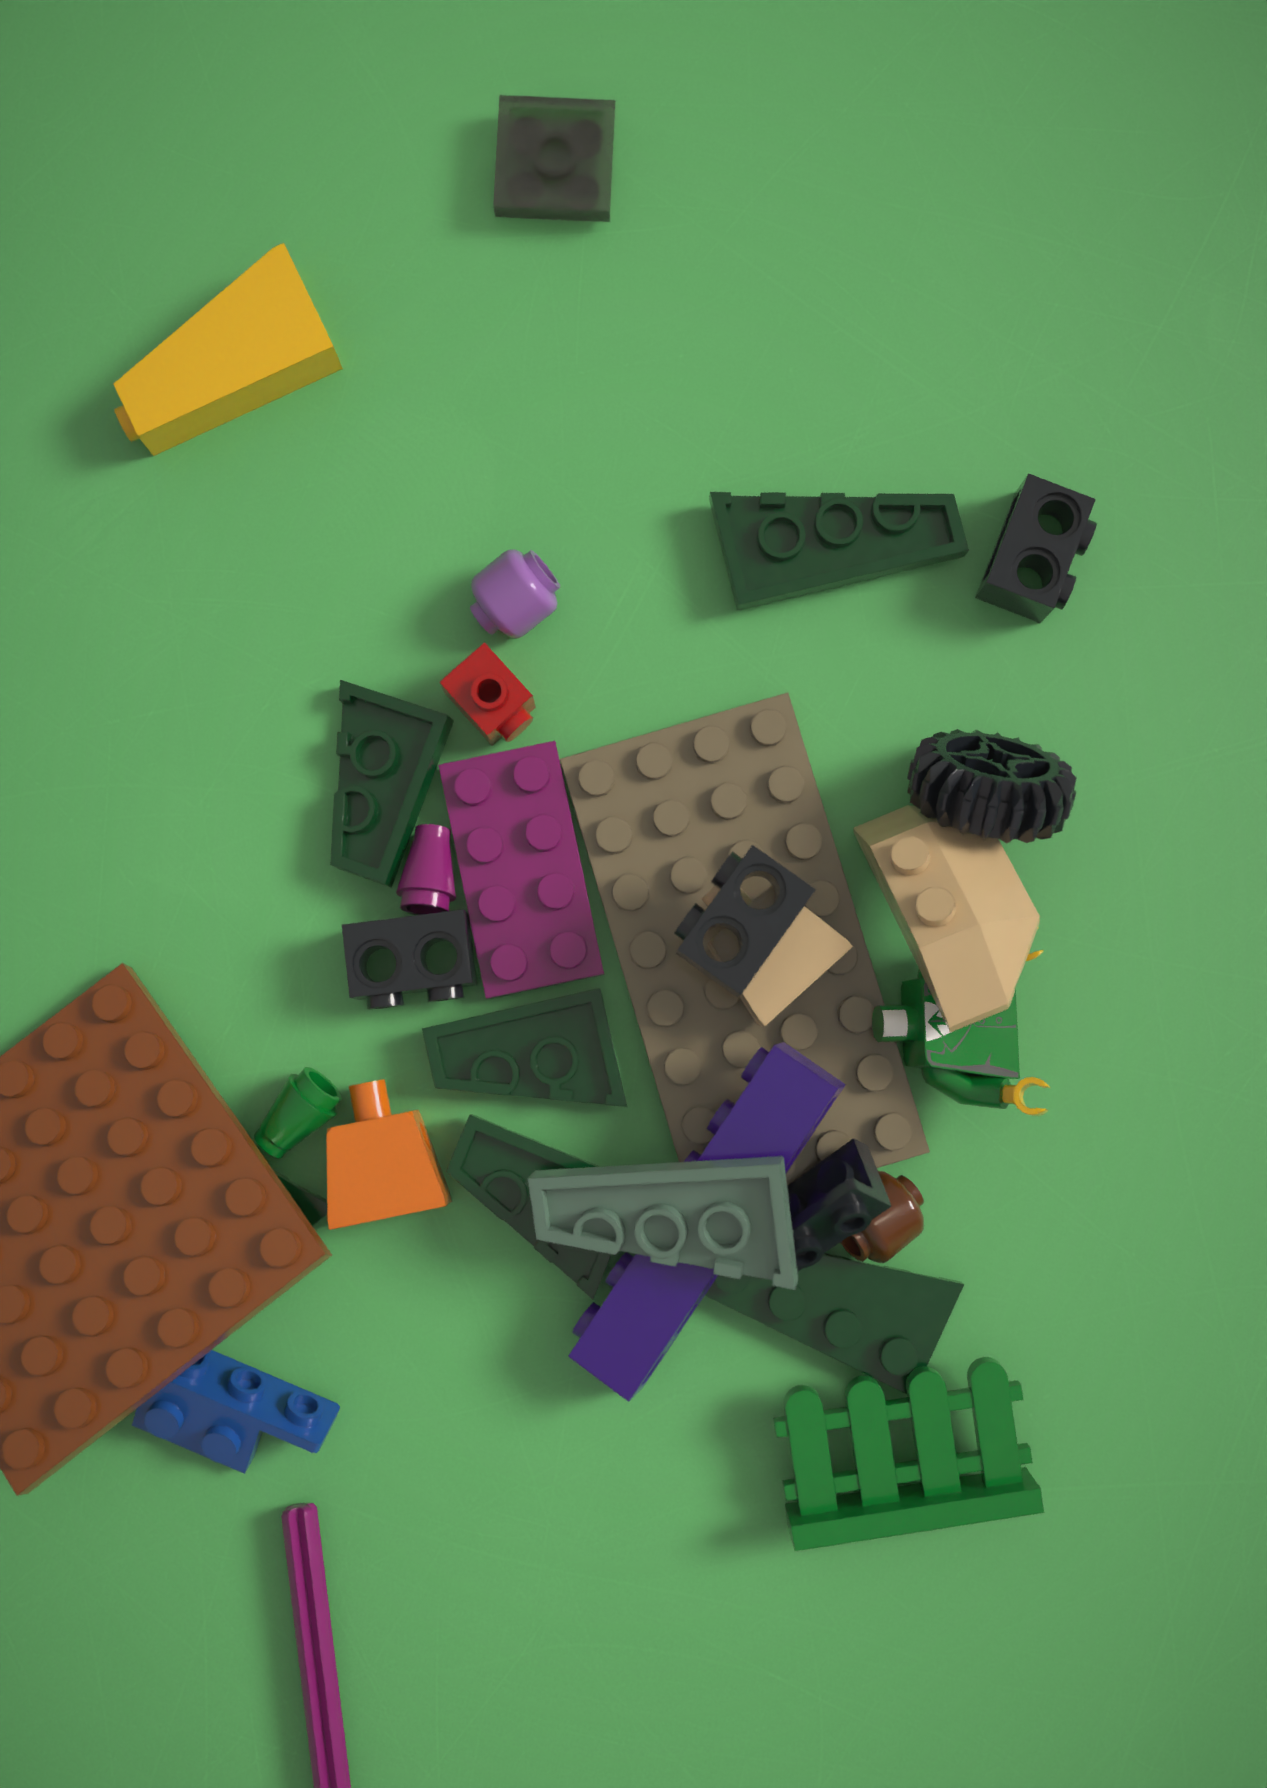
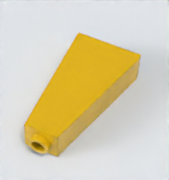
(228, 358)

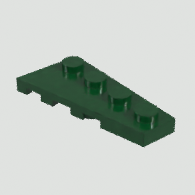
(810, 544)
(852, 1311)

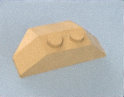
(955, 908)

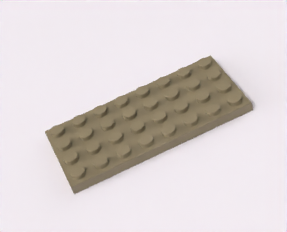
(657, 830)

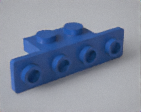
(226, 1406)

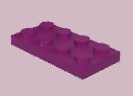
(521, 870)

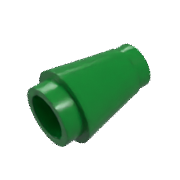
(297, 1112)

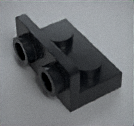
(834, 1201)

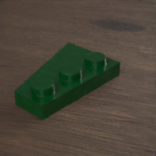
(531, 1050)
(496, 1169)

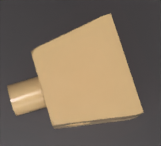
(792, 966)

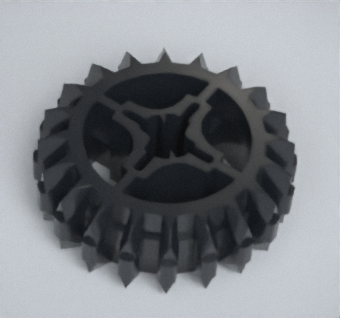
(991, 786)

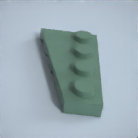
(692, 1213)

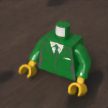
(963, 1064)

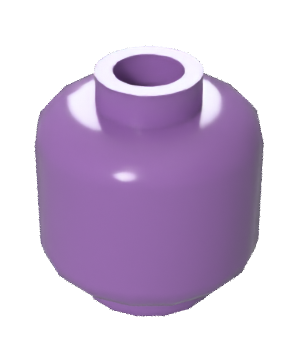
(514, 593)

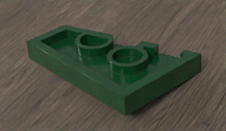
(384, 775)

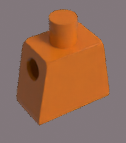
(380, 1162)

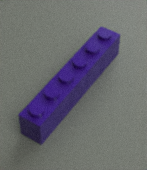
(654, 1300)

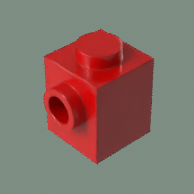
(489, 696)

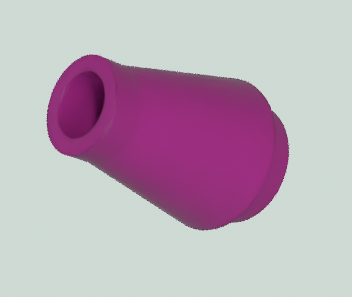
(428, 872)

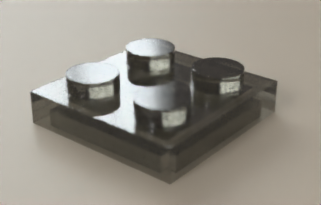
(554, 158)

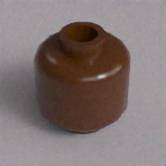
(893, 1227)

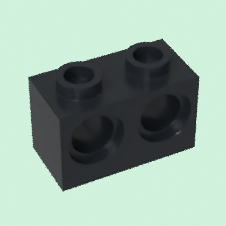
(1027, 545)
(755, 929)
(409, 942)

